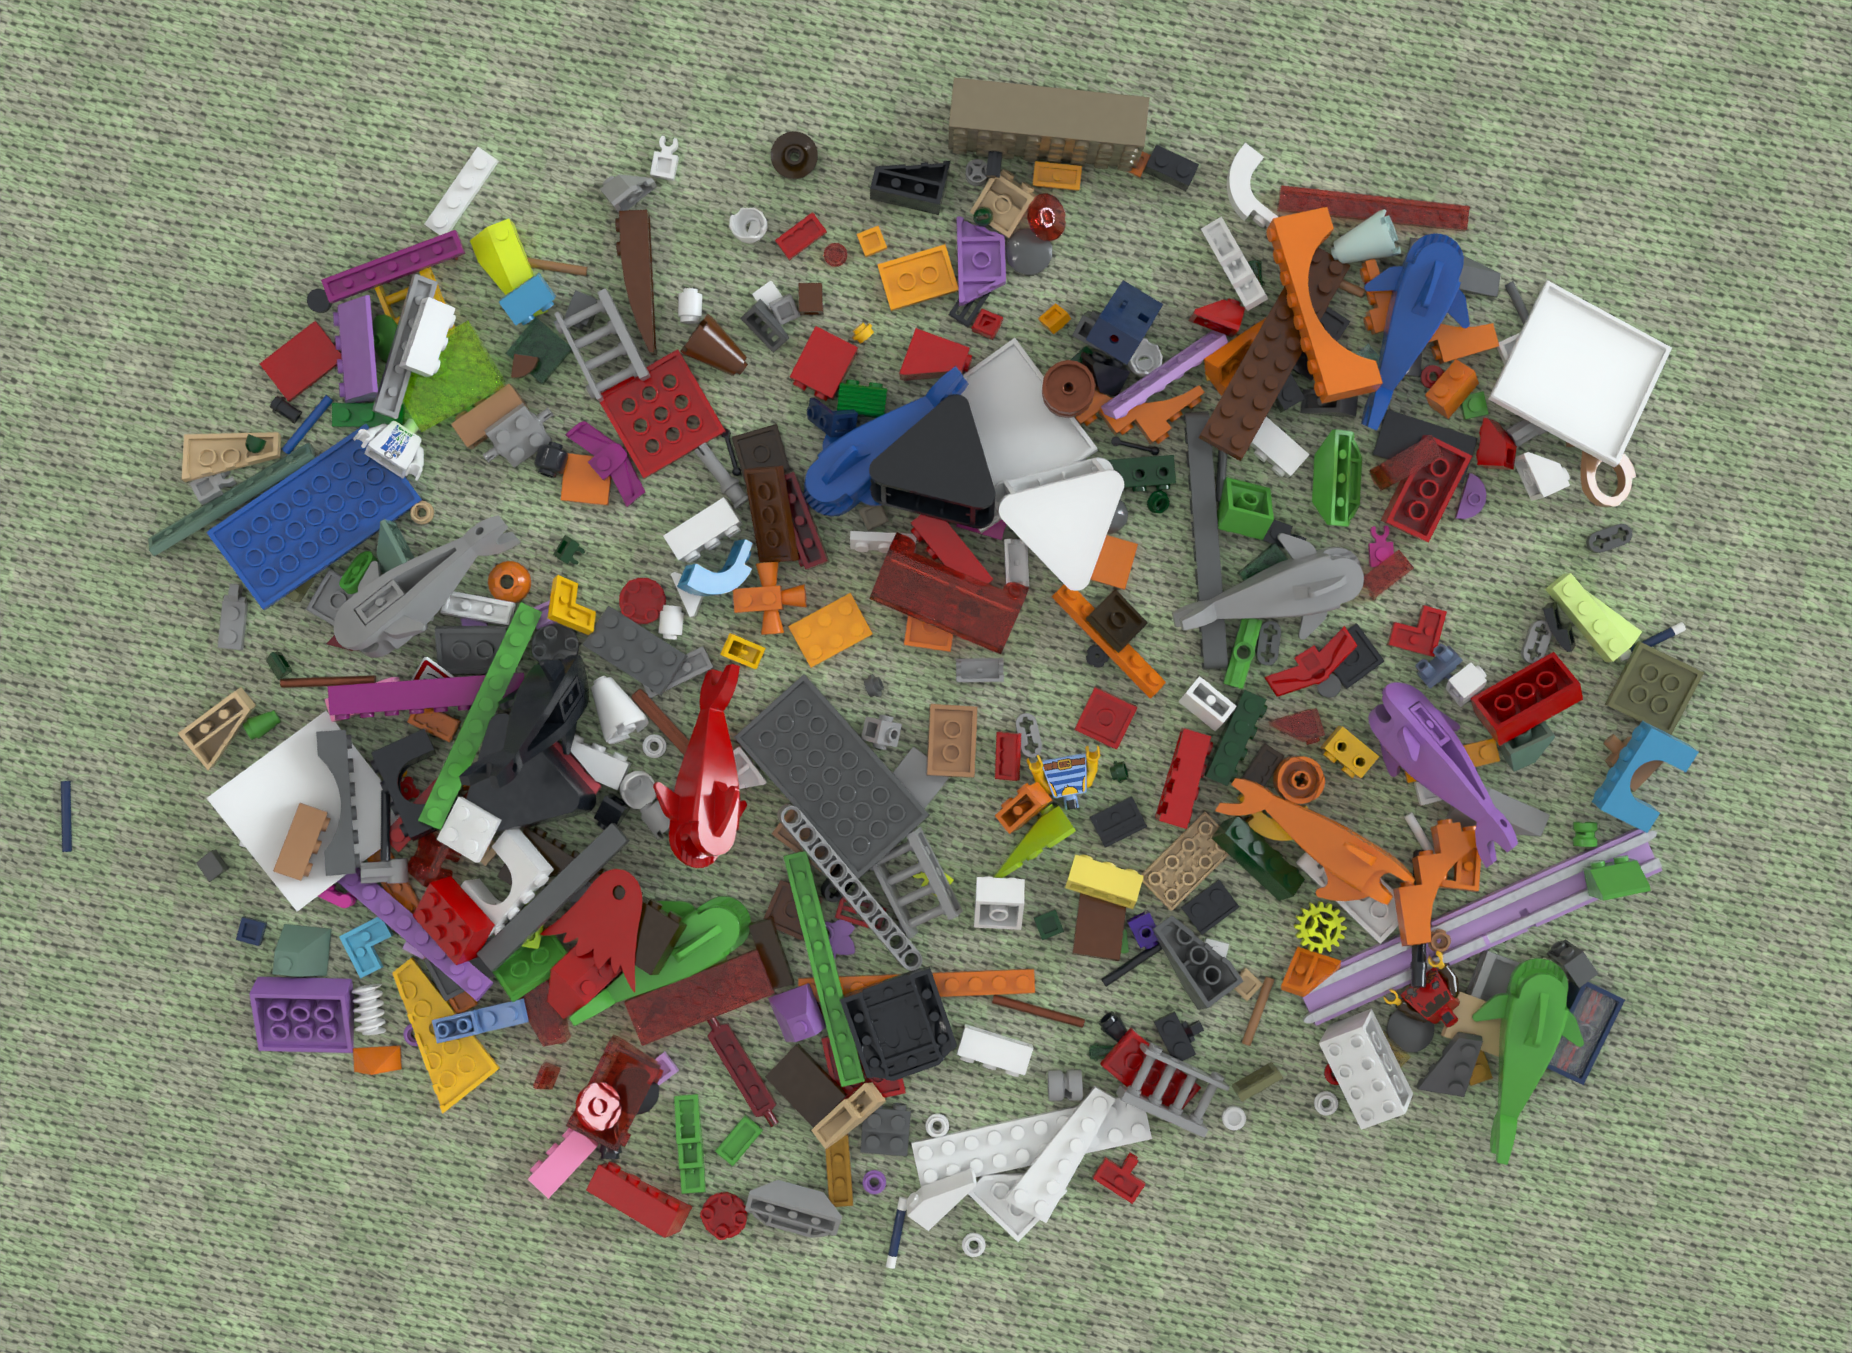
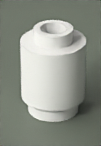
(689, 306)
(671, 621)

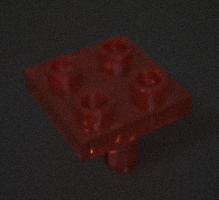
(428, 859)

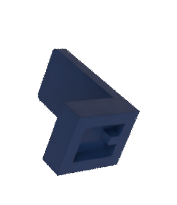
(831, 422)

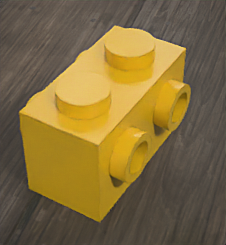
(1350, 750)

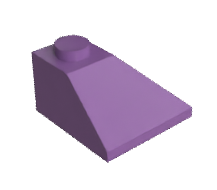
(797, 1013)

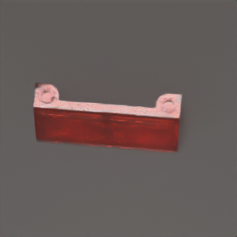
(947, 596)

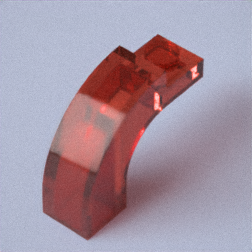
(1405, 463)

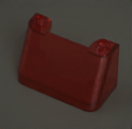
(631, 1076)

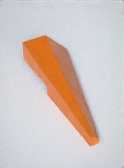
(1224, 362)

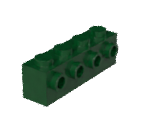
(1146, 472)
(1234, 737)
(1258, 858)

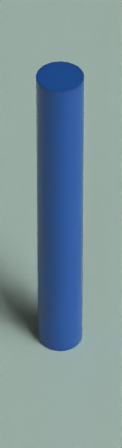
(307, 424)

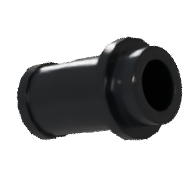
(285, 409)

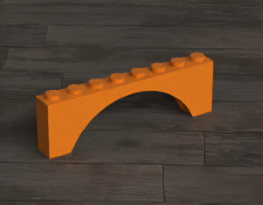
(1334, 368)

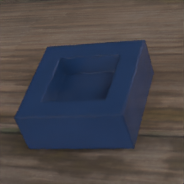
(251, 931)

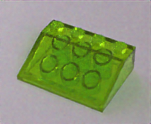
(461, 380)

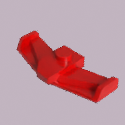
(1313, 665)

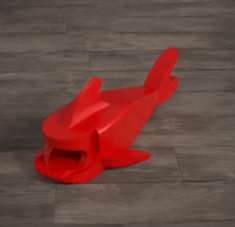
(706, 794)

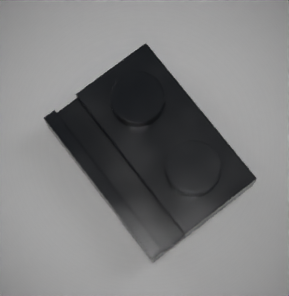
(1118, 821)
(1210, 907)

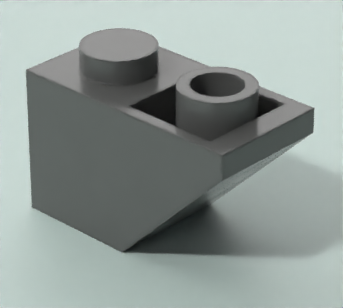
(1573, 962)

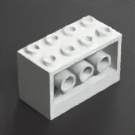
(1366, 1069)

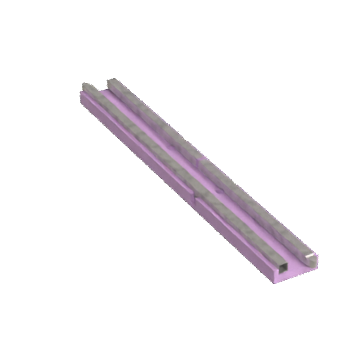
(1475, 926)

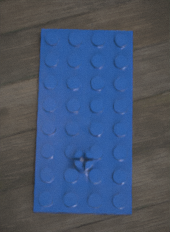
(311, 519)

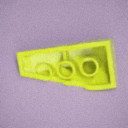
(503, 256)

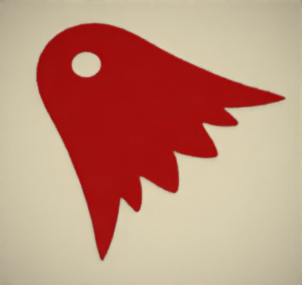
(605, 922)

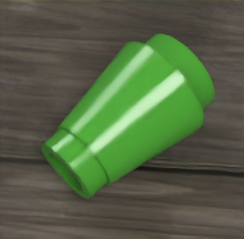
(261, 724)

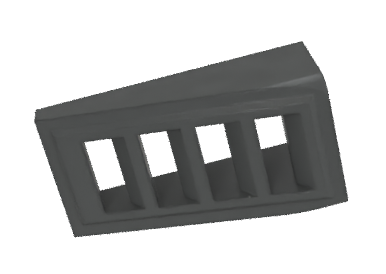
(766, 315)

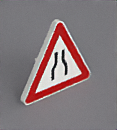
(430, 670)

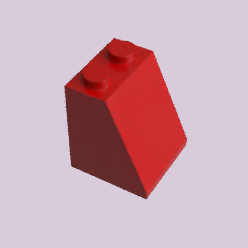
(933, 357)

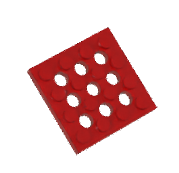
(688, 440)

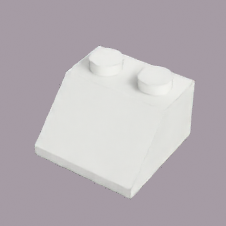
(1540, 475)

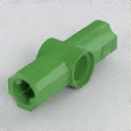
(1237, 667)

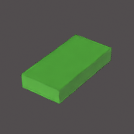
(739, 1140)

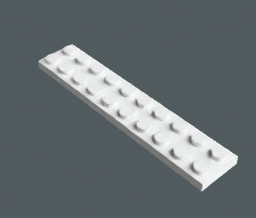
(1019, 1142)

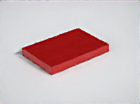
(301, 361)

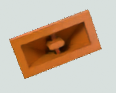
(377, 1059)

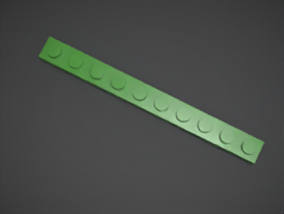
(479, 715)
(823, 967)

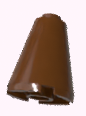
(715, 348)

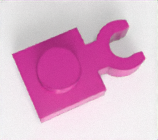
(1380, 549)

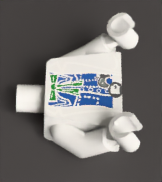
(394, 447)

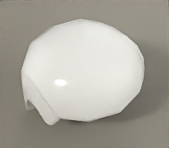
(757, 227)
(1145, 366)
(637, 789)

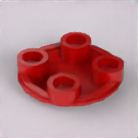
(642, 600)
(724, 1215)

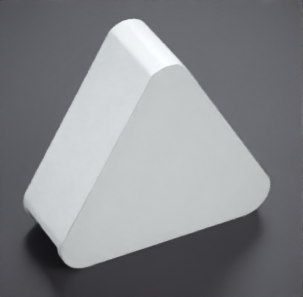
(1063, 515)

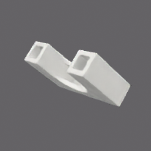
(528, 873)

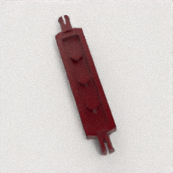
(742, 1070)

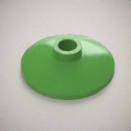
(383, 334)

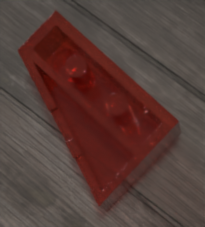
(544, 1019)

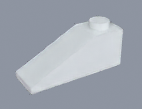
(938, 1198)

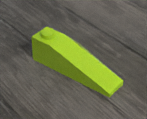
(1045, 832)

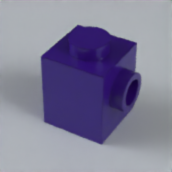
(1141, 927)

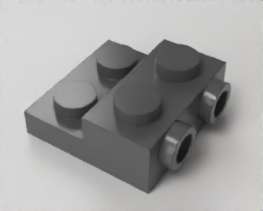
(887, 1130)

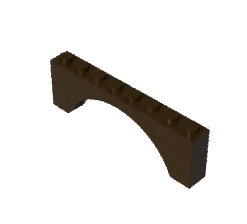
(656, 930)

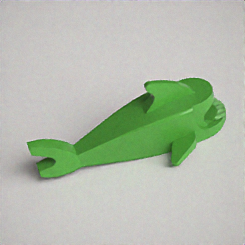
(708, 938)
(1530, 1029)

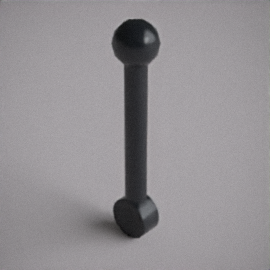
(1116, 442)
(736, 470)

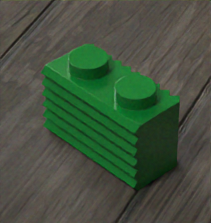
(866, 400)

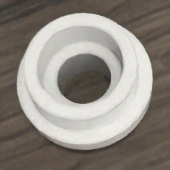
(654, 738)
(1332, 1106)
(937, 1132)
(973, 1252)

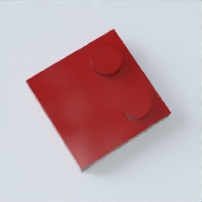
(1105, 718)

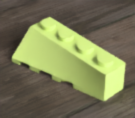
(1598, 623)

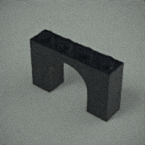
(392, 764)

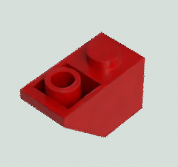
(1495, 447)

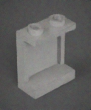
(1490, 975)

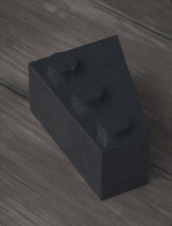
(911, 186)

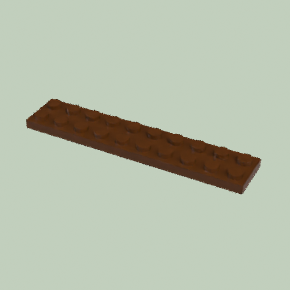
(1268, 363)

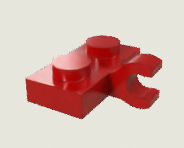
(1119, 1178)

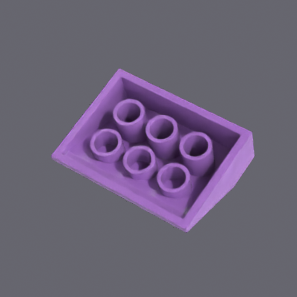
(357, 351)
(303, 1014)

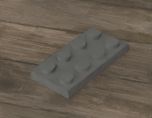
(635, 650)

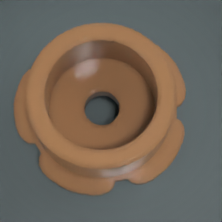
(1445, 941)

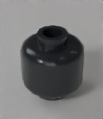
(551, 460)

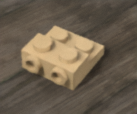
(1006, 200)

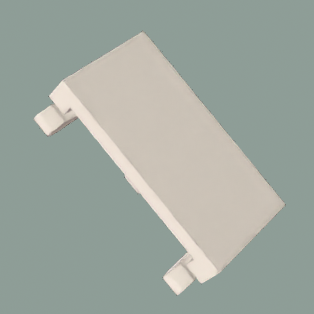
(1016, 561)

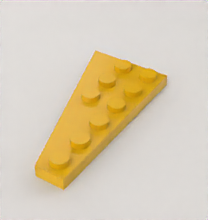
(452, 1065)

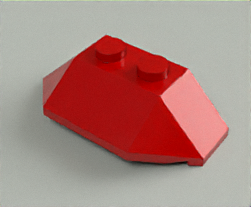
(576, 981)

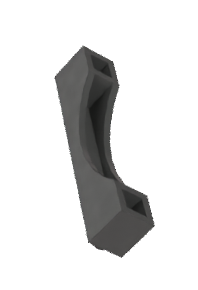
(333, 751)

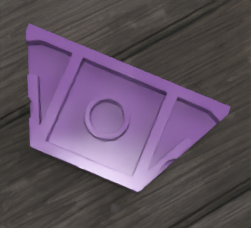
(979, 261)

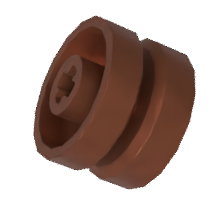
(1068, 374)

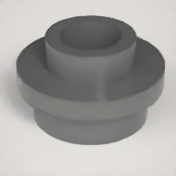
(873, 686)

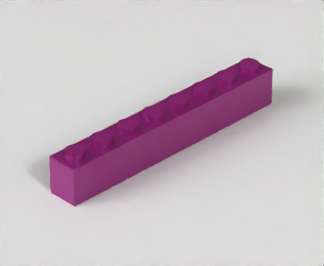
(408, 695)

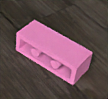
(561, 1161)

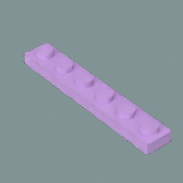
(1164, 374)

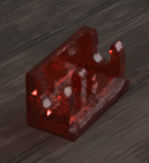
(1387, 574)

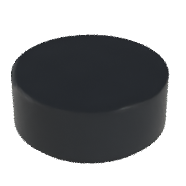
(318, 301)

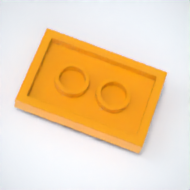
(918, 277)
(830, 630)

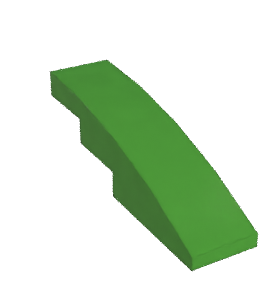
(690, 1144)

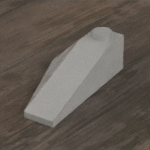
(1522, 817)

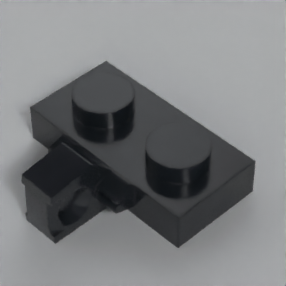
(1178, 1035)

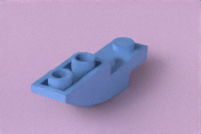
(480, 1020)

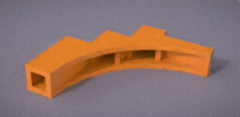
(1448, 340)
(1149, 417)
(1416, 901)

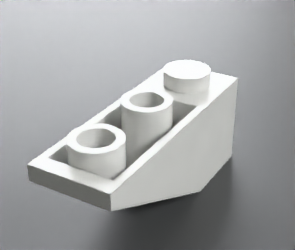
(601, 765)

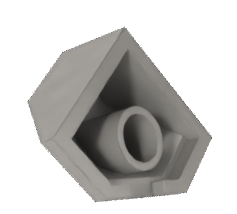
(626, 190)

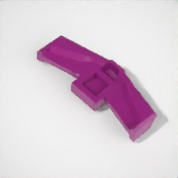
(608, 460)

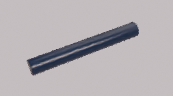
(66, 824)

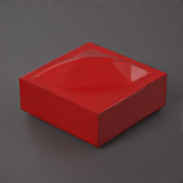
(987, 324)

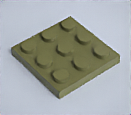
(1654, 688)

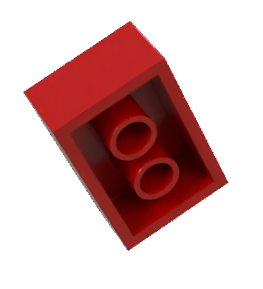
(453, 920)

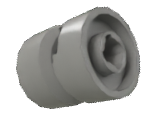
(1065, 1085)

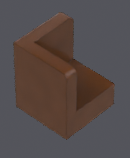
(811, 299)

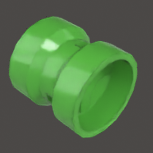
(1585, 834)

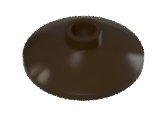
(792, 143)

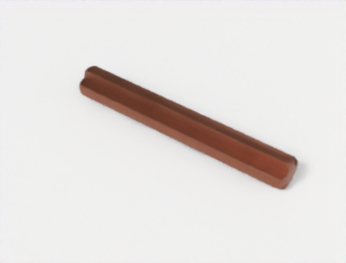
(661, 720)

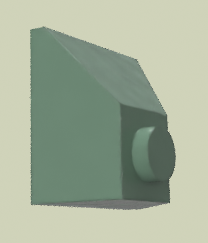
(391, 547)
(1527, 746)
(302, 951)

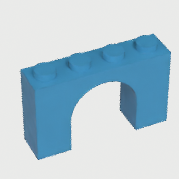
(1645, 745)

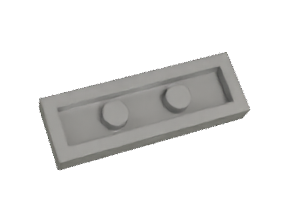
(694, 665)

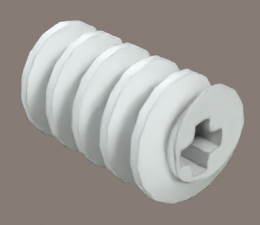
(369, 1009)

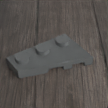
(1455, 1066)

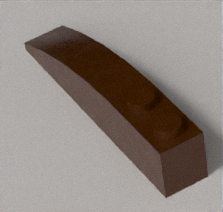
(637, 268)

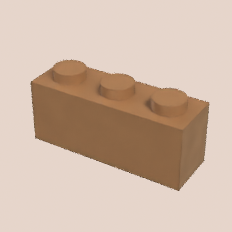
(487, 411)
(301, 842)

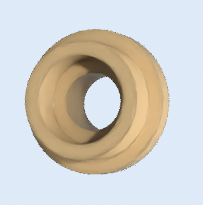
(414, 513)

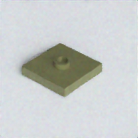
(1257, 1081)

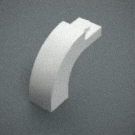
(1239, 187)

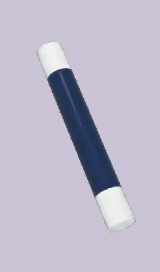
(1656, 639)
(897, 1232)

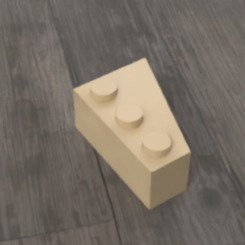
(217, 727)

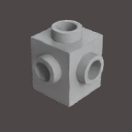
(886, 732)

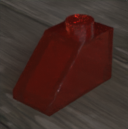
(1301, 726)

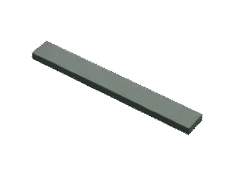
(231, 499)

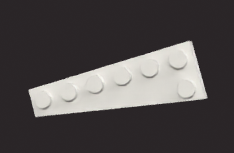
(1050, 1173)

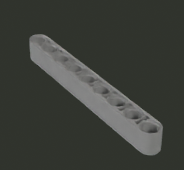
(858, 895)

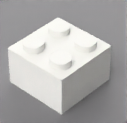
(999, 903)

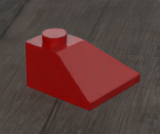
(1220, 316)

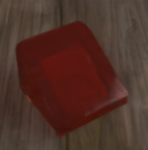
(546, 1076)

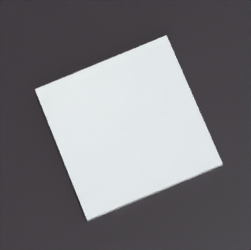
(1580, 373)
(1013, 421)
(266, 796)

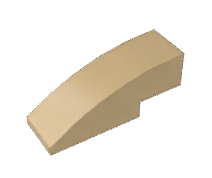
(848, 1114)

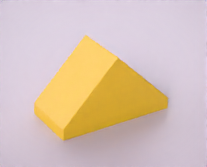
(742, 651)

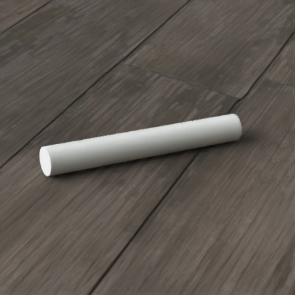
(1418, 832)

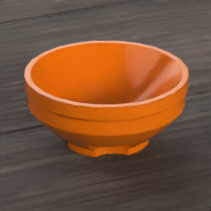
(521, 584)

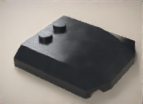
(899, 1025)

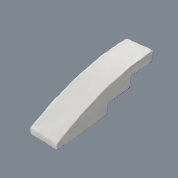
(1234, 263)

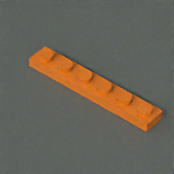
(1127, 659)

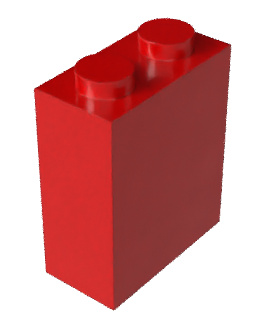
(823, 364)

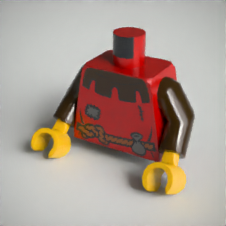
(1435, 1000)

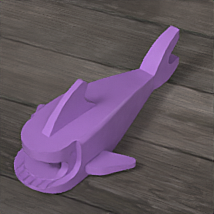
(1427, 748)

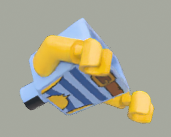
(1066, 775)

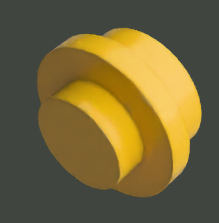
(862, 332)

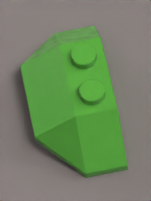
(1337, 478)

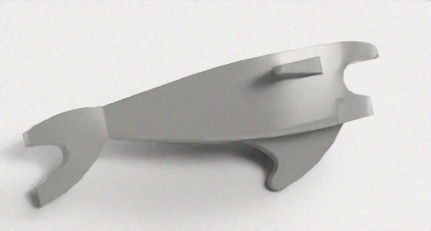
(1301, 586)
(403, 600)

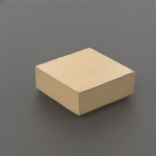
(1249, 986)

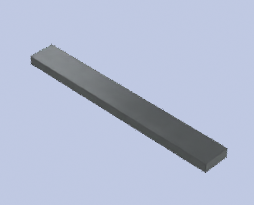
(553, 897)

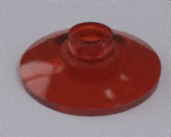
(1053, 215)

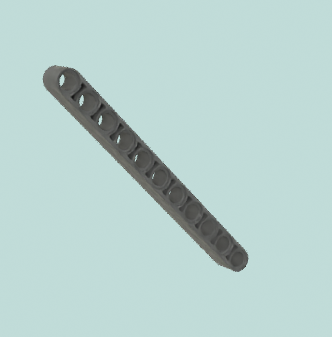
(1206, 536)

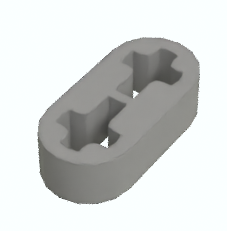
(1530, 641)
(1034, 733)

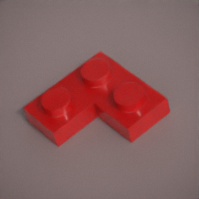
(1424, 636)

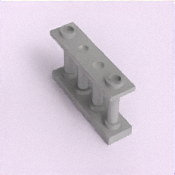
(625, 347)
(937, 884)
(1153, 1103)

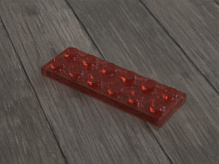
(699, 997)

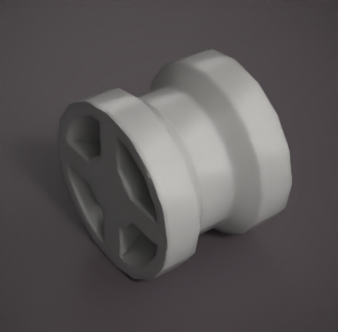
(979, 169)

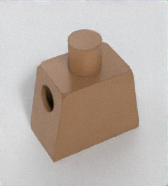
(1615, 745)

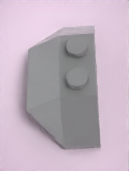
(794, 1209)

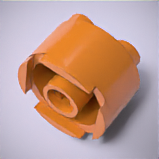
(1312, 778)

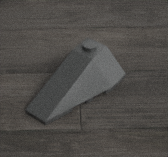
(1476, 277)
(1198, 967)

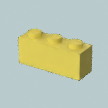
(1104, 881)

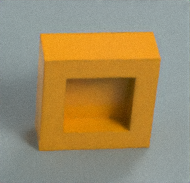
(871, 241)
(1054, 318)

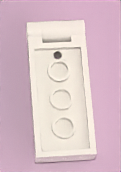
(1373, 916)

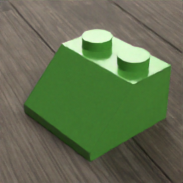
(1245, 509)
(1615, 878)

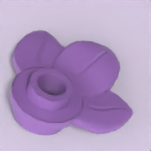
(839, 938)

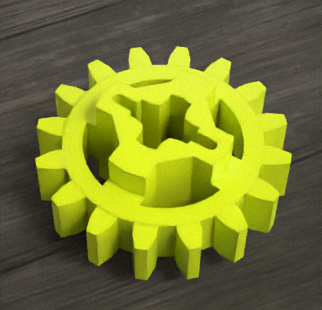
(1330, 923)

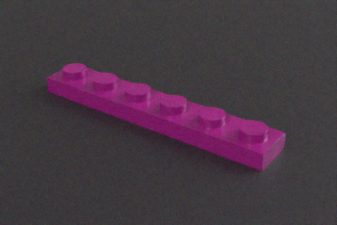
(393, 266)

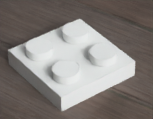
(469, 829)

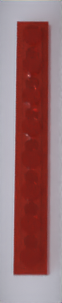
(1364, 206)

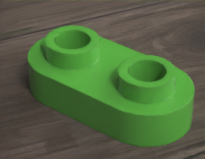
(356, 571)

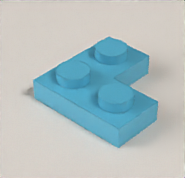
(360, 945)

